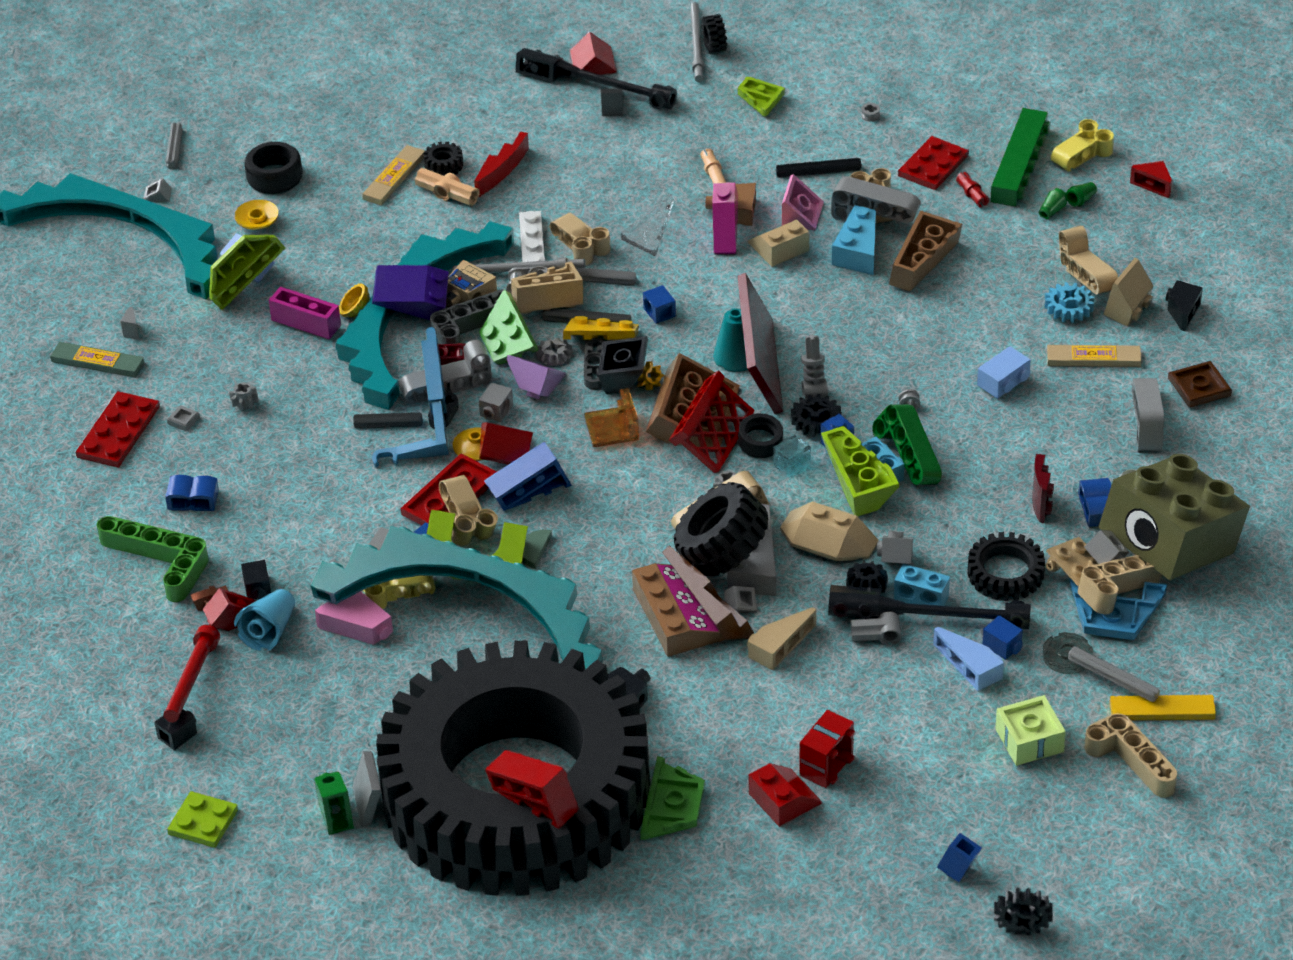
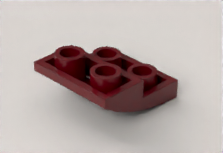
(1042, 489)

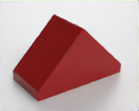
(1152, 177)

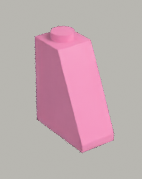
(355, 618)

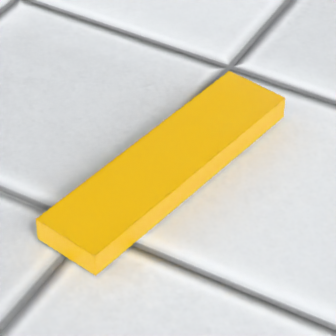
(1165, 707)

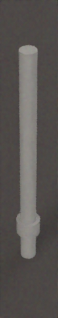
(698, 64)
(505, 267)

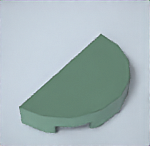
(535, 546)

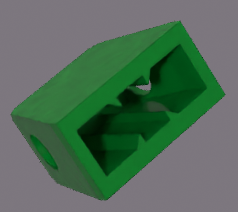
(333, 791)

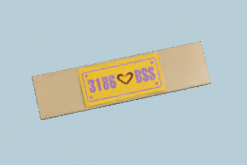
(393, 175)
(1094, 355)

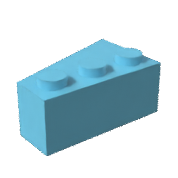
(856, 241)

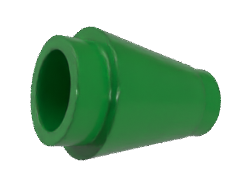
(1081, 193)
(1053, 203)

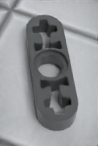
(590, 356)

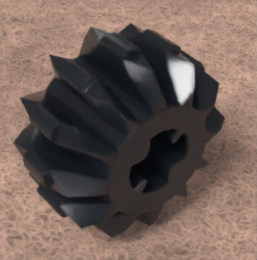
(868, 576)

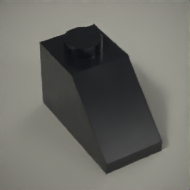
(1183, 302)

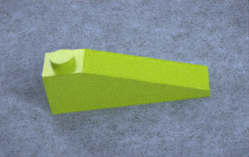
(861, 475)

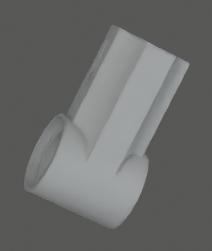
(884, 628)

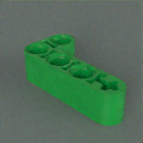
(905, 428)

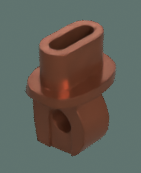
(203, 597)

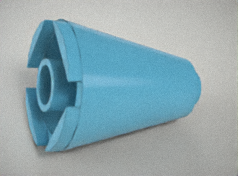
(265, 620)

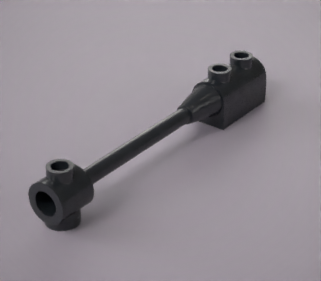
(550, 67)
(868, 603)

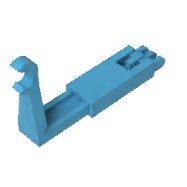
(437, 403)

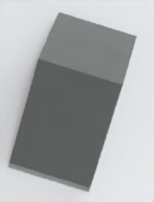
(612, 102)

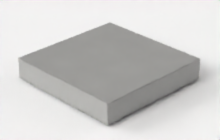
(366, 788)

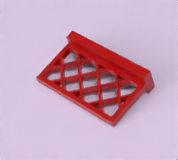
(695, 414)

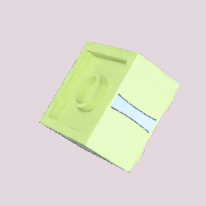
(1030, 730)

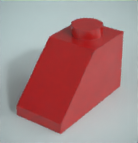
(224, 607)

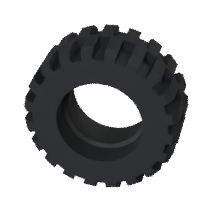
(721, 529)

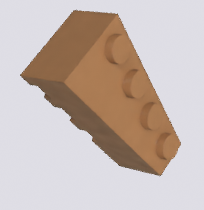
(923, 249)

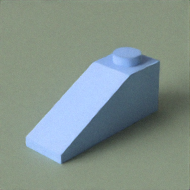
(973, 660)

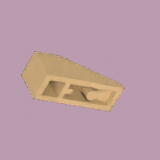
(780, 637)

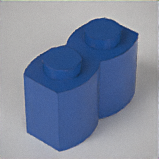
(192, 493)
(1093, 498)

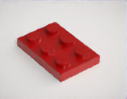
(933, 163)

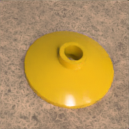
(256, 214)
(468, 443)

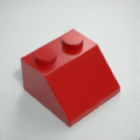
(781, 793)

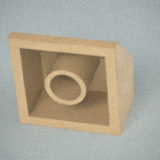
(782, 243)
(1129, 294)

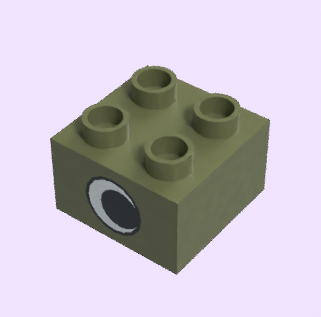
(1174, 515)

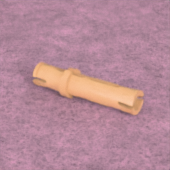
(712, 166)

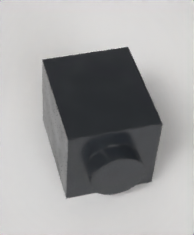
(256, 579)
(176, 733)

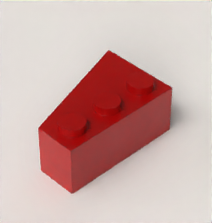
(535, 784)

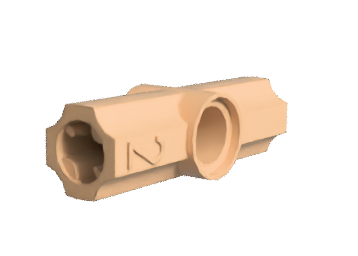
(447, 186)

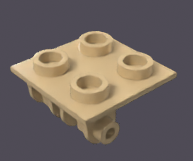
(1071, 558)

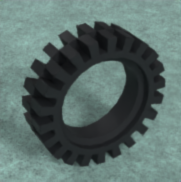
(1006, 586)

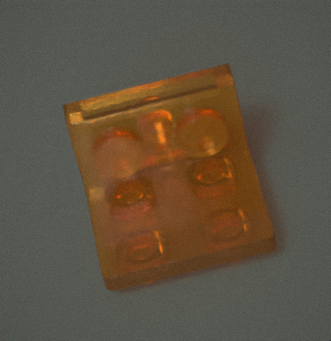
(614, 424)

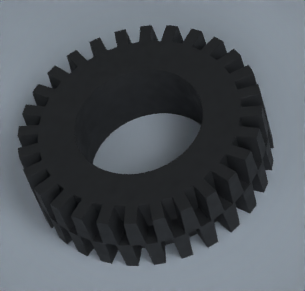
(501, 700)

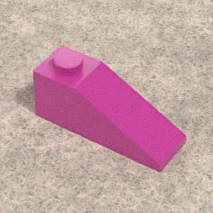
(725, 218)

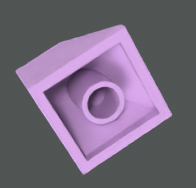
(534, 376)

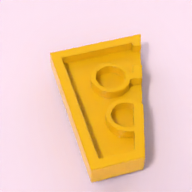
(602, 326)

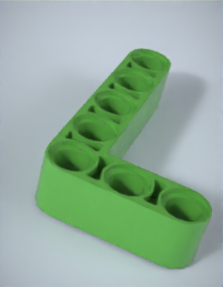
(184, 551)

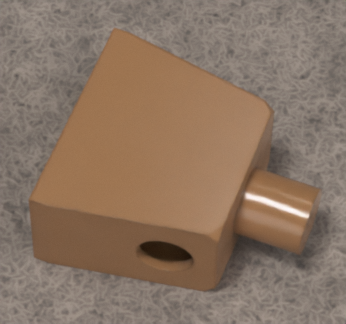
(746, 203)

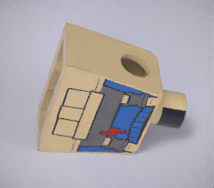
(468, 283)

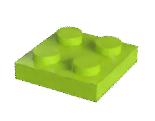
(202, 819)

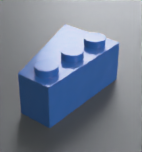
(527, 477)

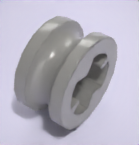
(870, 112)
(912, 394)

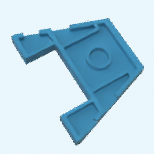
(1128, 613)

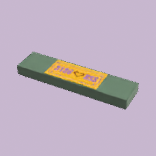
(97, 359)

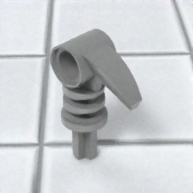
(814, 377)

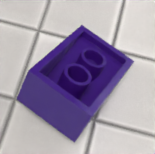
(411, 289)

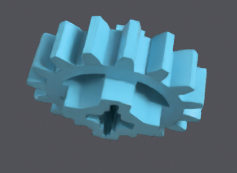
(1069, 302)

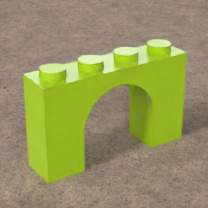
(511, 543)

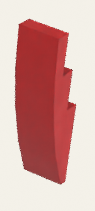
(500, 166)

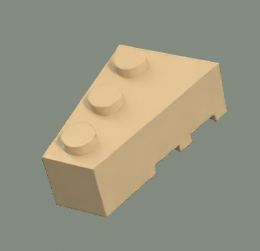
(548, 290)

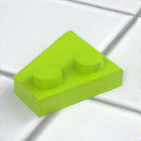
(760, 94)

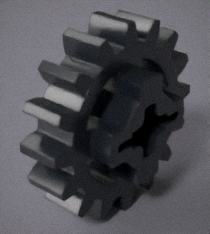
(812, 412)
(1023, 911)

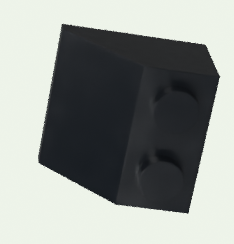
(621, 363)

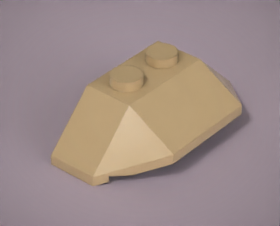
(828, 533)

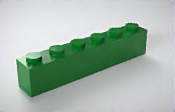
(1020, 157)

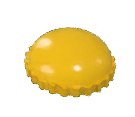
(354, 300)

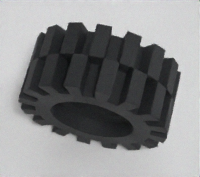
(714, 33)
(451, 152)

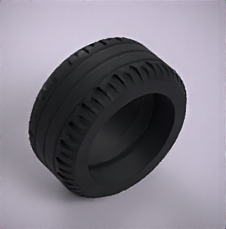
(278, 179)

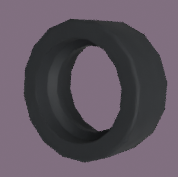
(759, 422)

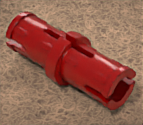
(972, 189)

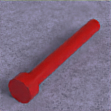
(205, 641)

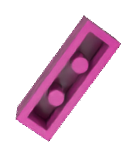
(304, 312)

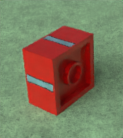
(826, 749)

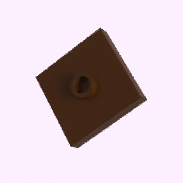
(1199, 384)

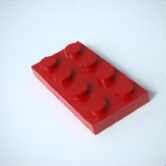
(117, 429)
(429, 497)

